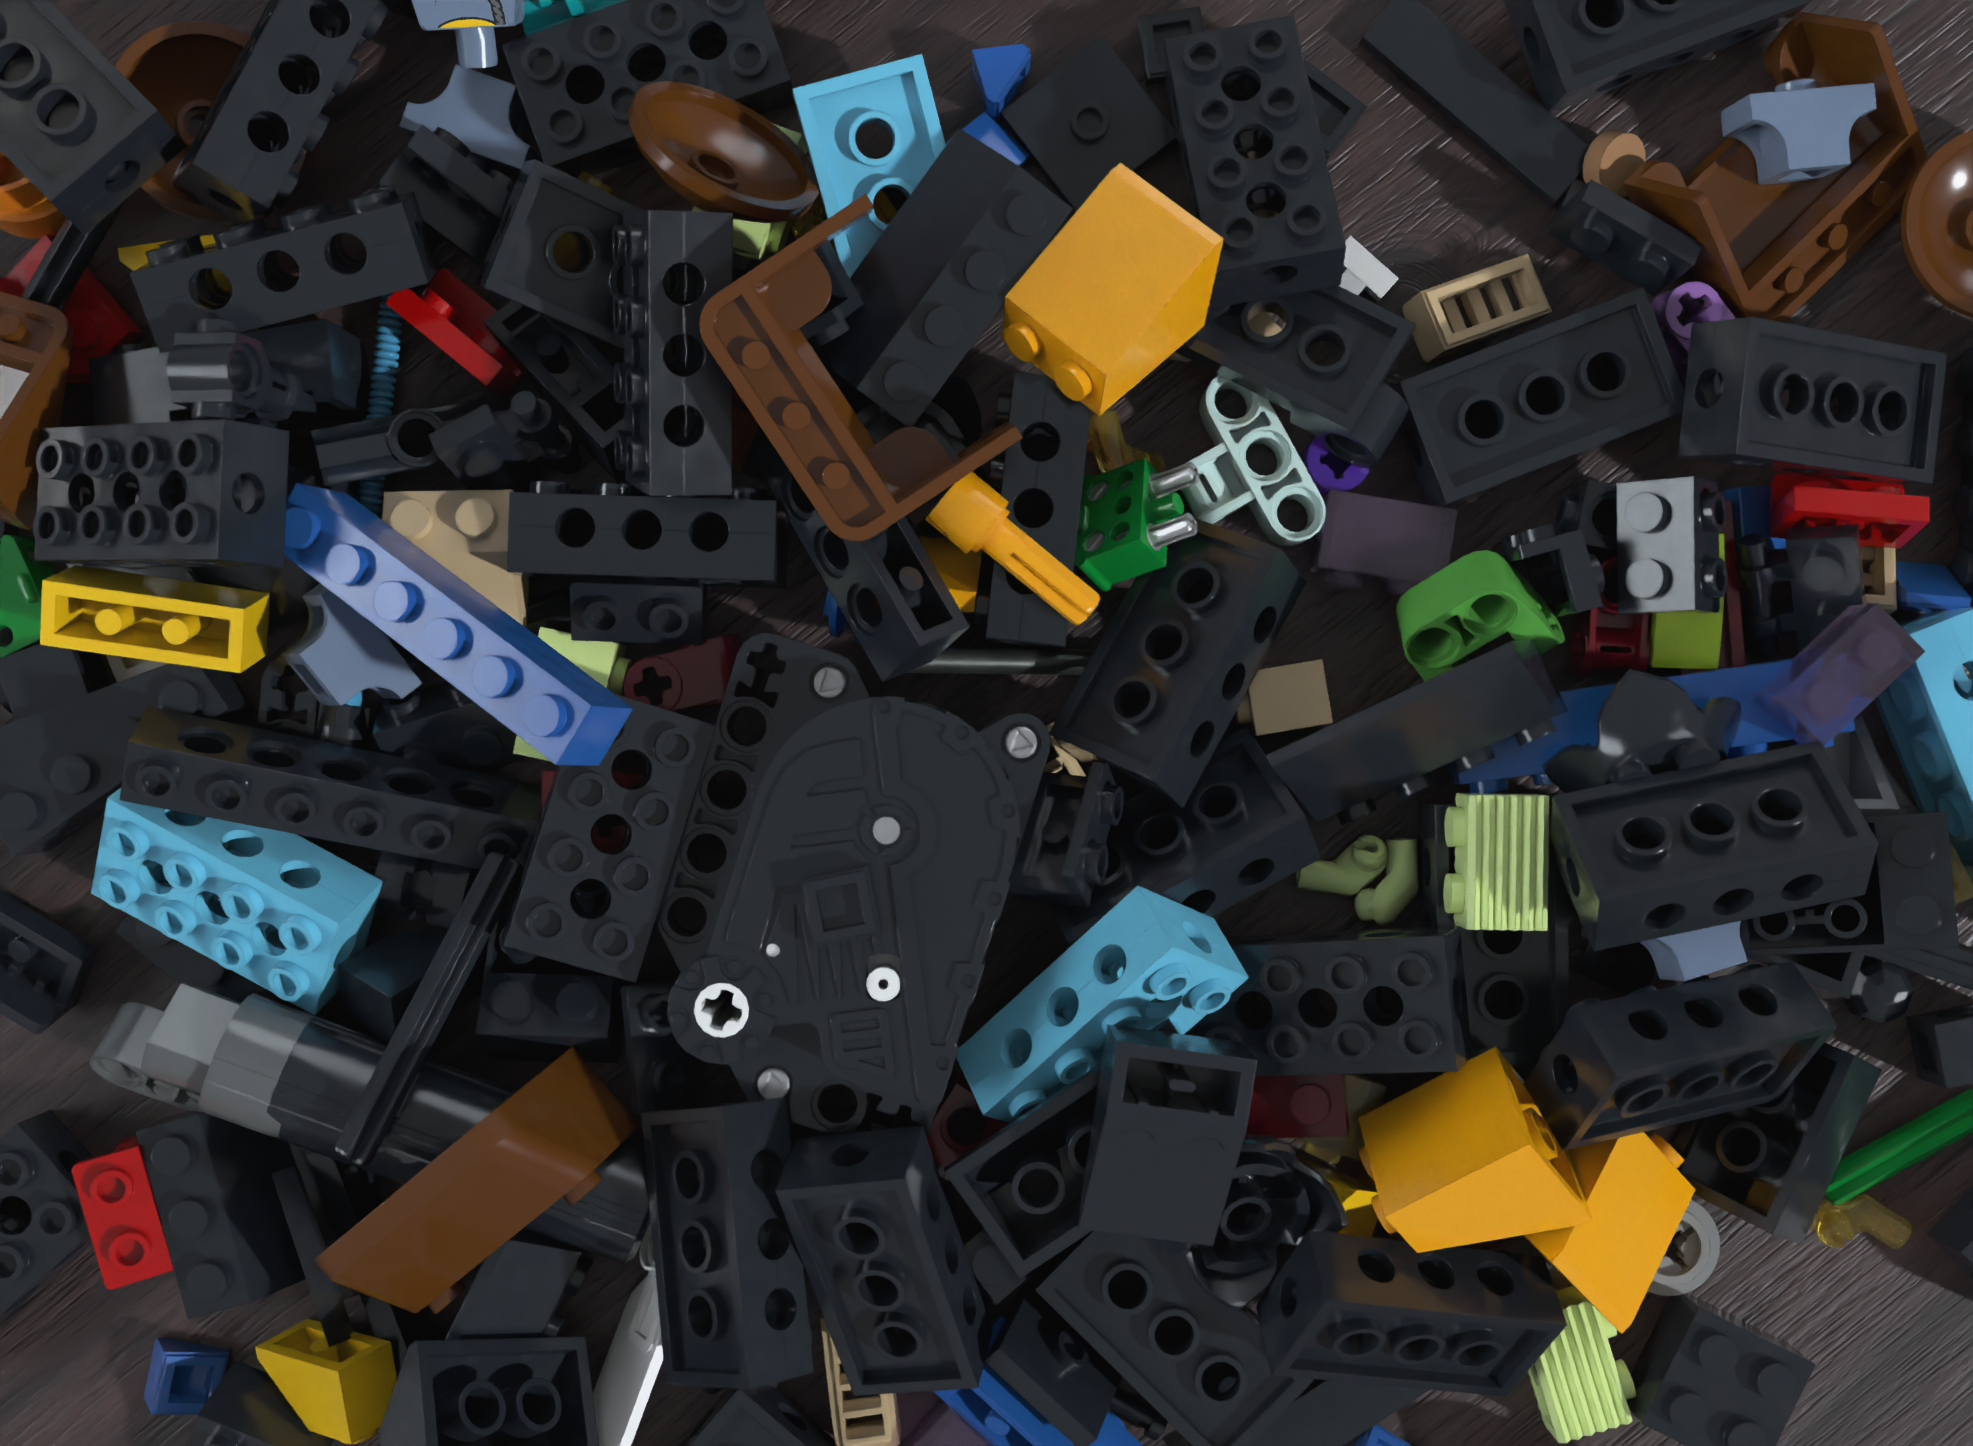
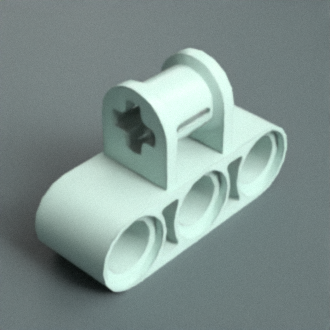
(1230, 484)

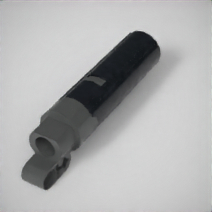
(303, 1079)

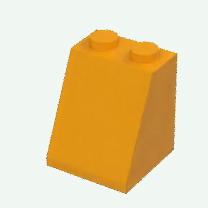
(1113, 291)
(1468, 1161)
(1635, 1212)

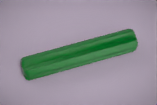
(1902, 1148)

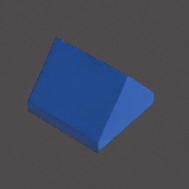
(1000, 75)

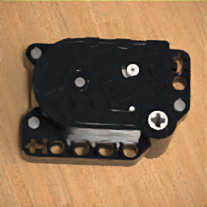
(826, 792)

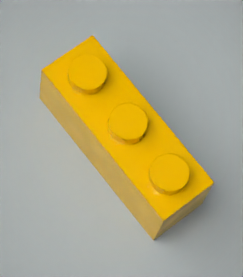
(154, 618)

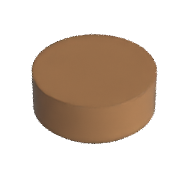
(1613, 159)

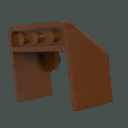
(786, 387)
(483, 1189)

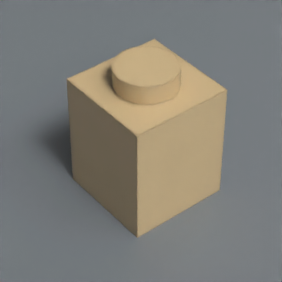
(1286, 699)

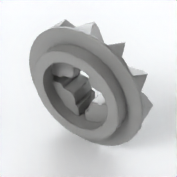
(1696, 1248)

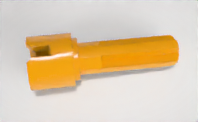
(977, 519)

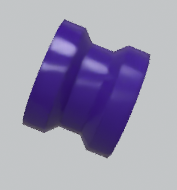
(1325, 470)

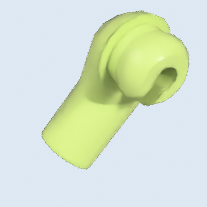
(1347, 872)
(1396, 889)

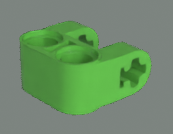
(1468, 608)

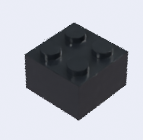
(1715, 1378)

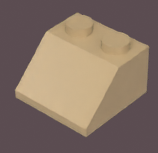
(466, 536)

